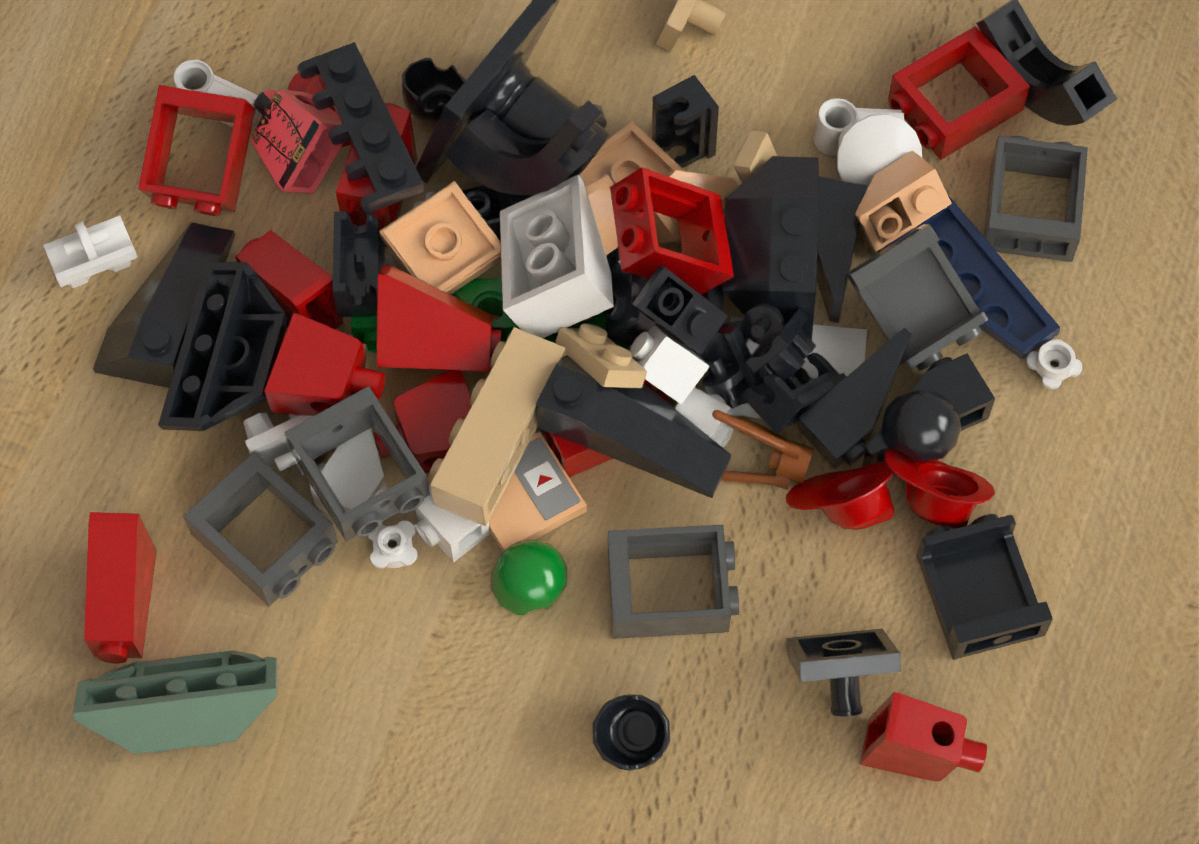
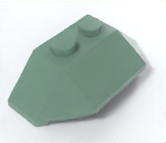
(178, 700)

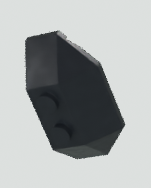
(775, 238)
(225, 349)

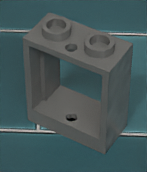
(1034, 235)
(334, 428)
(230, 499)
(671, 543)

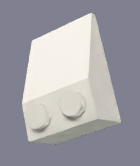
(553, 260)

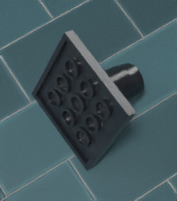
(510, 92)

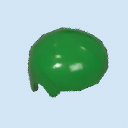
(529, 576)

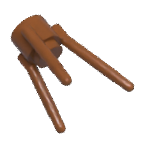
(788, 457)

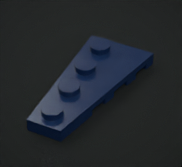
(1011, 309)

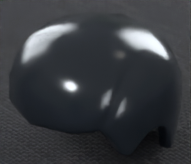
(429, 88)
(921, 425)
(631, 732)

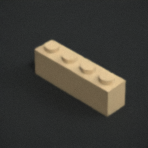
(496, 429)

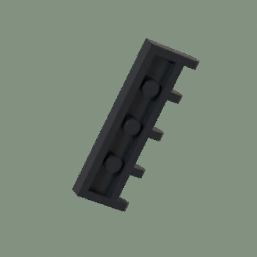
(365, 125)

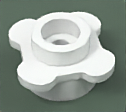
(1059, 352)
(395, 557)

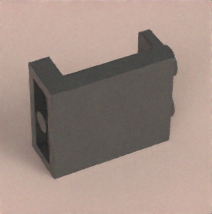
(920, 291)

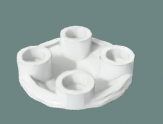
(873, 146)

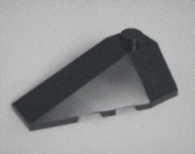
(152, 326)
(631, 428)

